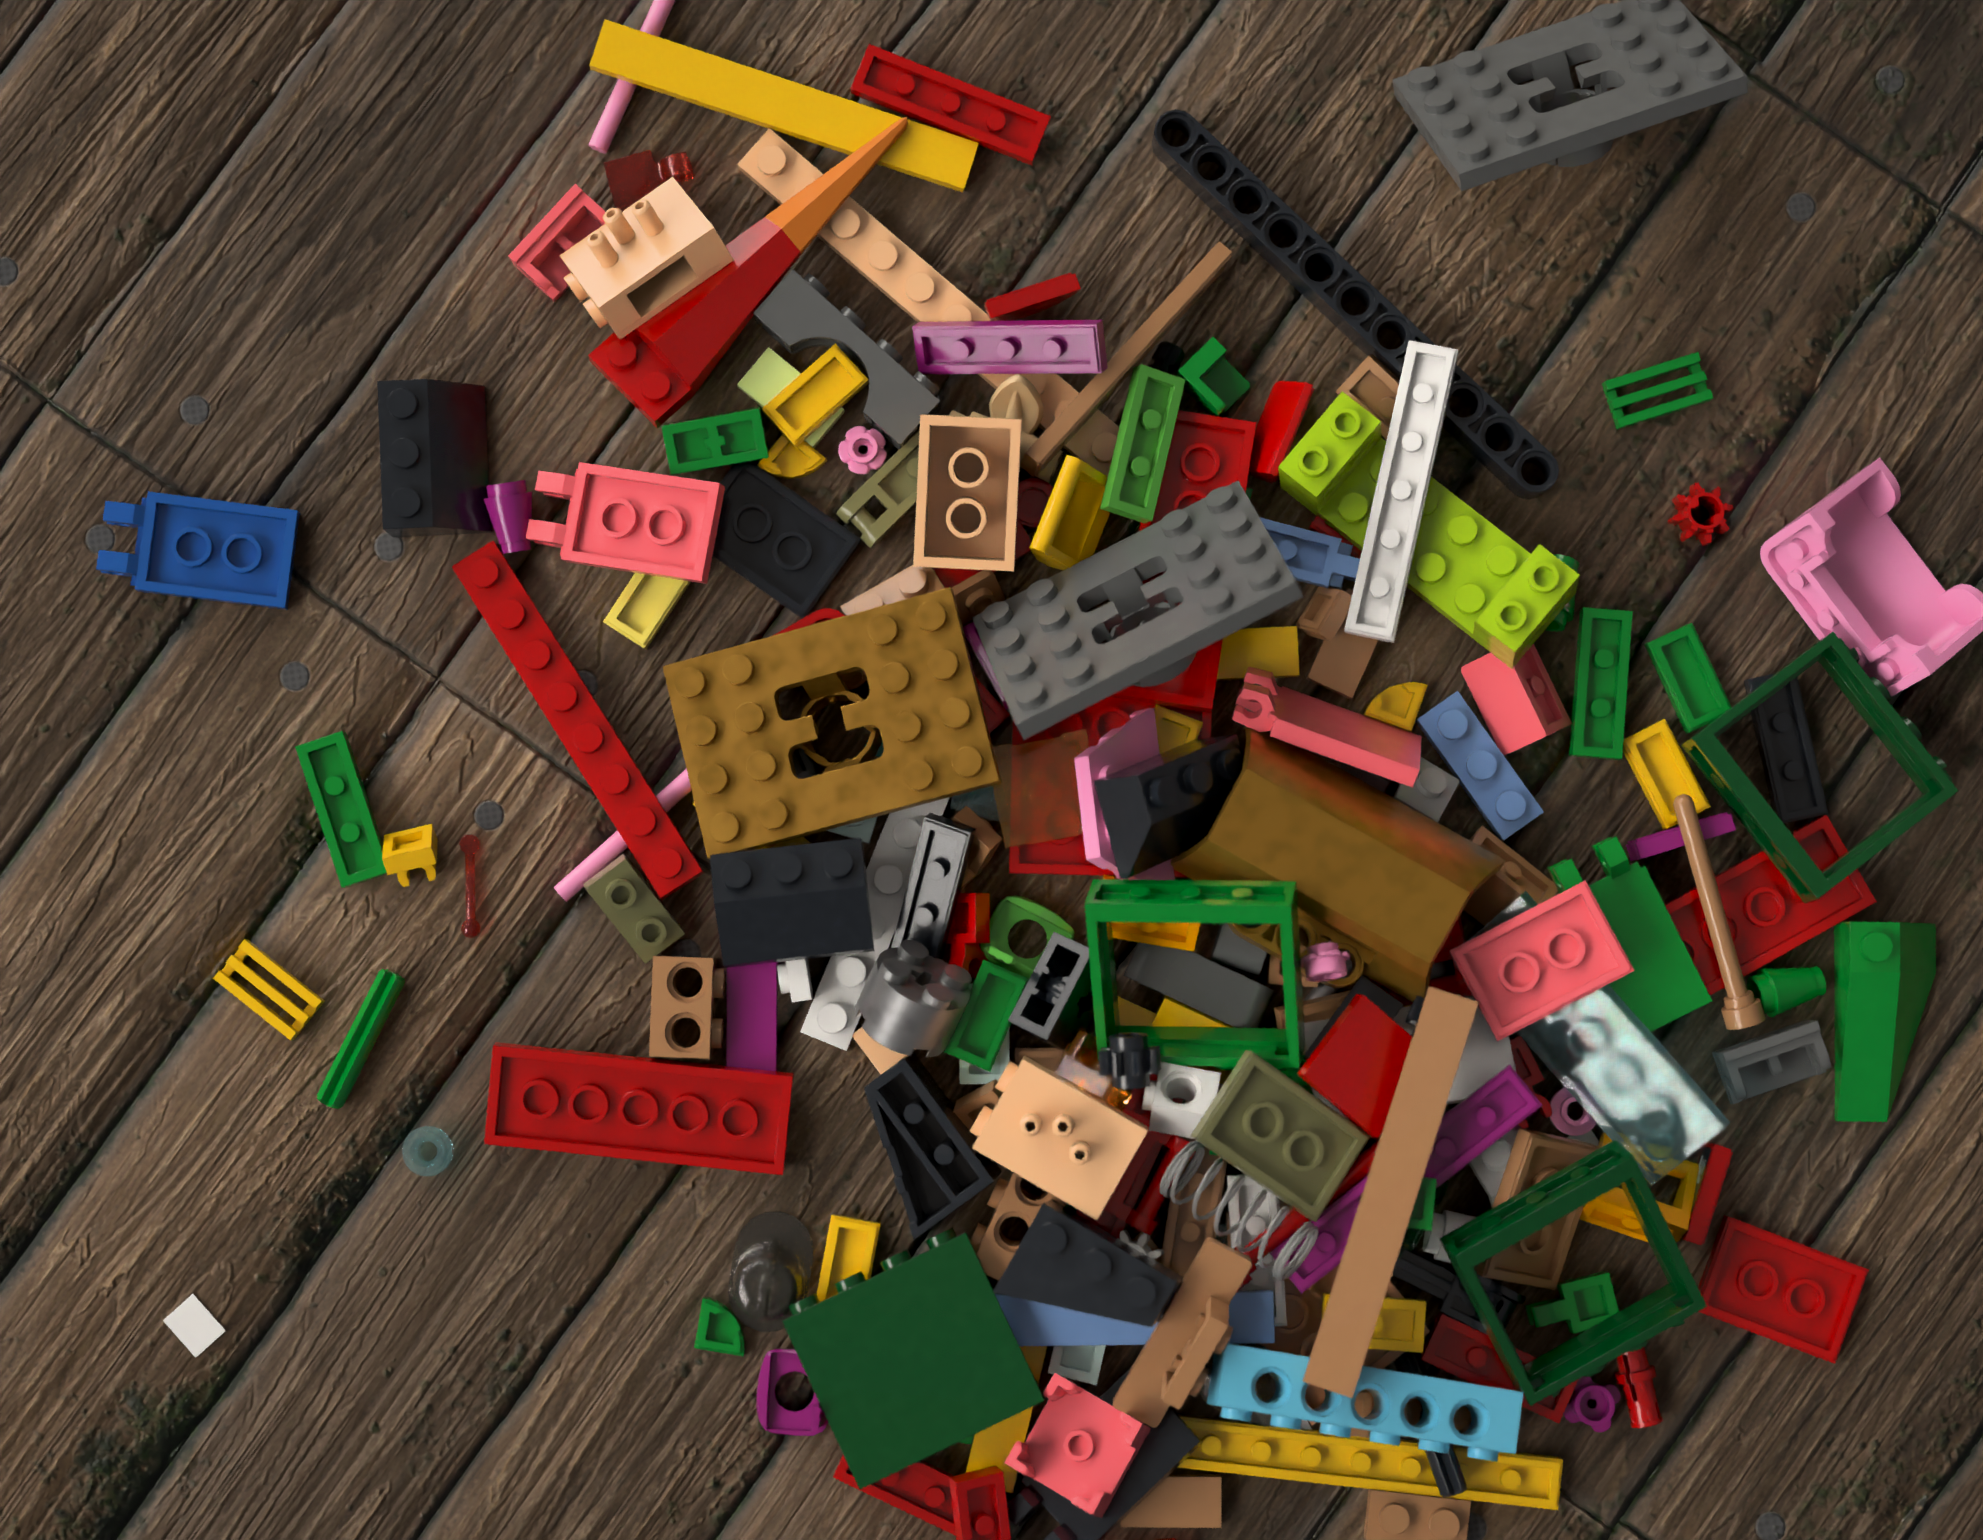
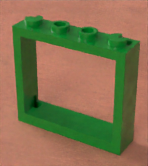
(1198, 903)

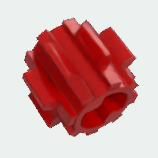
(1716, 513)

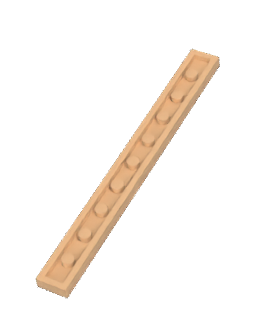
(913, 283)

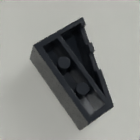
(926, 1144)
(1086, 1270)

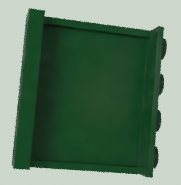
(911, 1357)

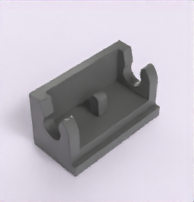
(1772, 1060)

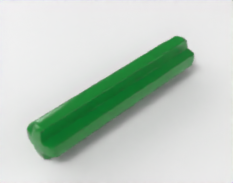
(360, 1039)

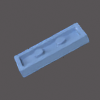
(1479, 766)

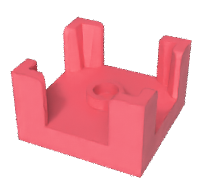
(1079, 1446)

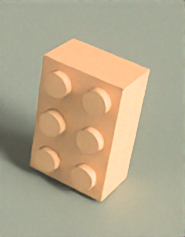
(967, 492)

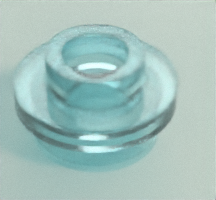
(413, 1157)

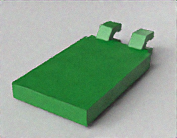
(1664, 973)

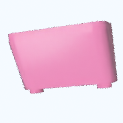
(1865, 582)

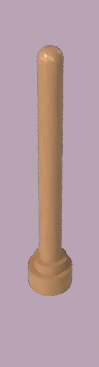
(1740, 1006)

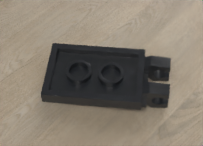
(1157, 1458)

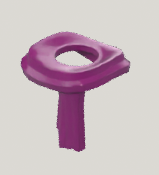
(774, 1416)

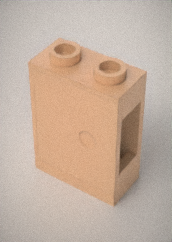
(644, 258)
(1058, 1136)

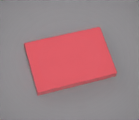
(1541, 960)

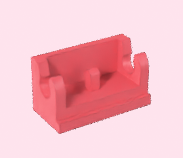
(558, 231)

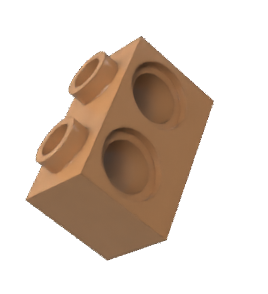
(671, 1006)

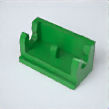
(715, 440)

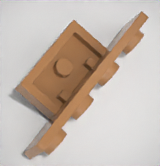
(971, 598)
(1185, 1336)

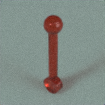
(470, 845)

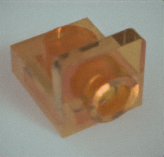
(1081, 1067)

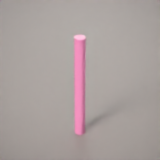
(624, 90)
(615, 844)

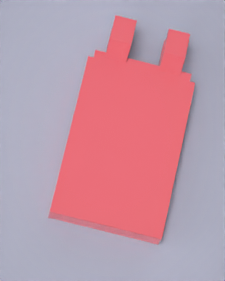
(633, 521)
(1327, 728)

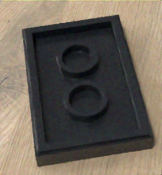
(779, 539)

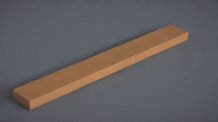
(1390, 1192)

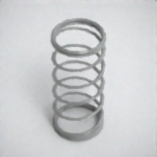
(1177, 1166)

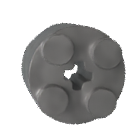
(913, 1000)

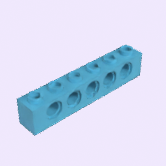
(1492, 1410)

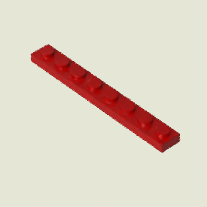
(578, 720)

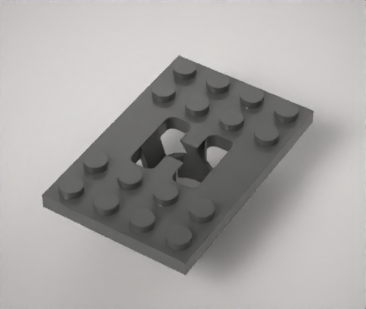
(1493, 127)
(1214, 563)

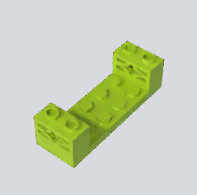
(1459, 559)

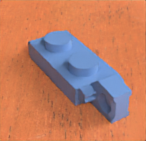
(1313, 555)

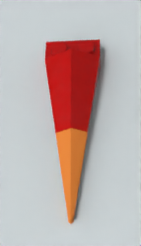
(680, 346)

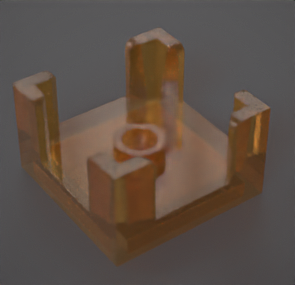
(1039, 790)

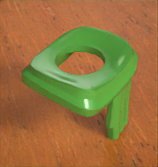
(1006, 914)

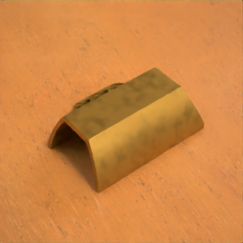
(1362, 862)

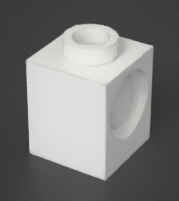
(1184, 1082)

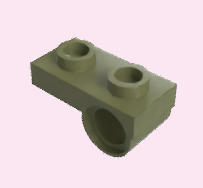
(634, 908)

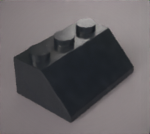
(433, 457)
(1167, 801)
(792, 902)

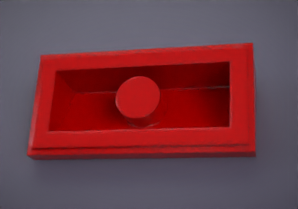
(1278, 427)

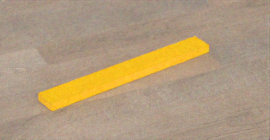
(778, 104)
(1360, 1463)

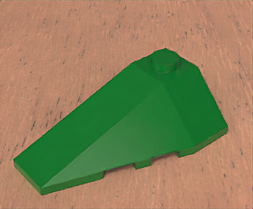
(1878, 1002)

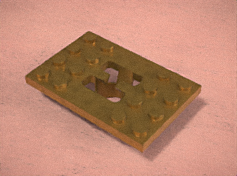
(918, 704)

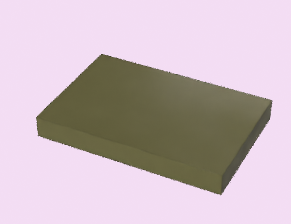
(1280, 1135)

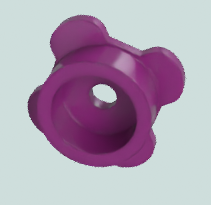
(1600, 1415)

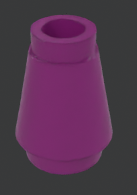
(510, 512)

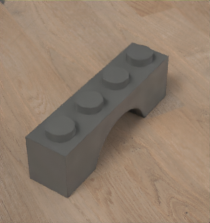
(803, 319)

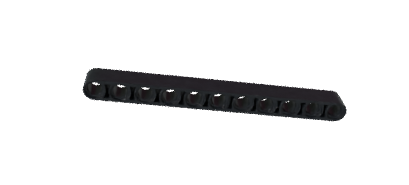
(1343, 281)

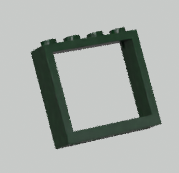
(1895, 732)
(1538, 1208)

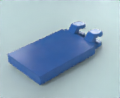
(206, 549)

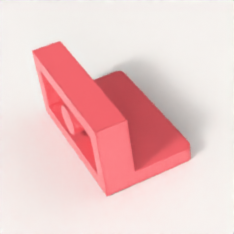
(1515, 702)

